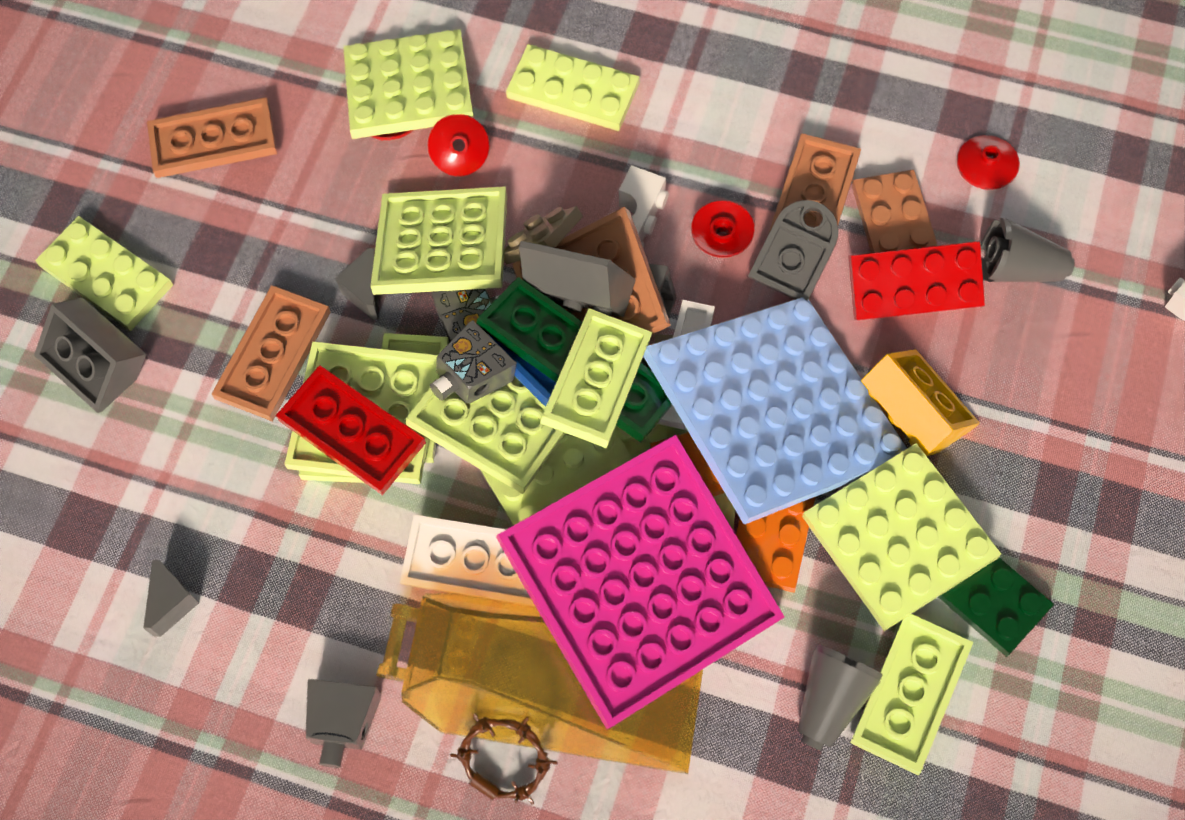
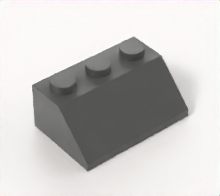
(576, 279)
(88, 353)

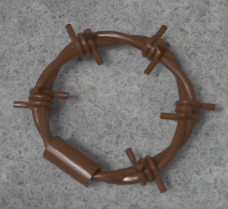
(486, 786)

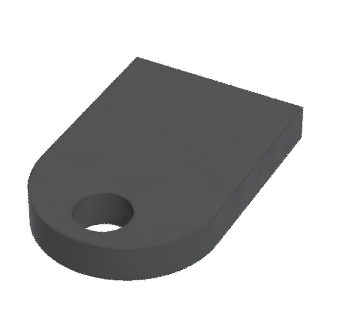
(795, 252)

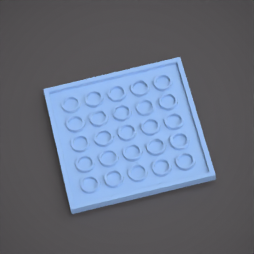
(774, 407)

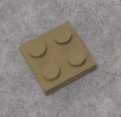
(543, 231)

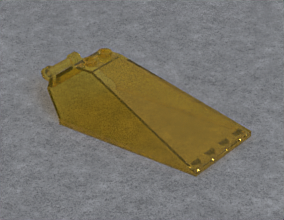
(507, 666)

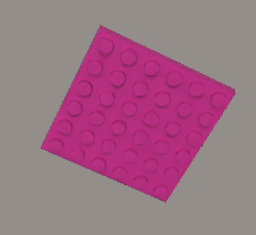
(639, 580)

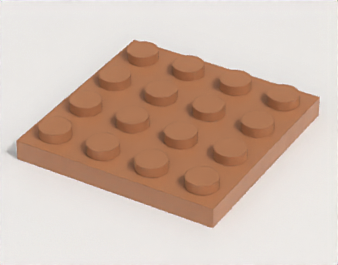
(618, 241)

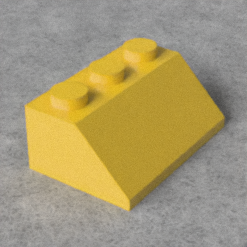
(919, 401)

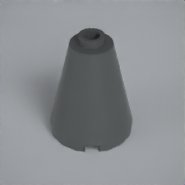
(1022, 255)
(833, 695)

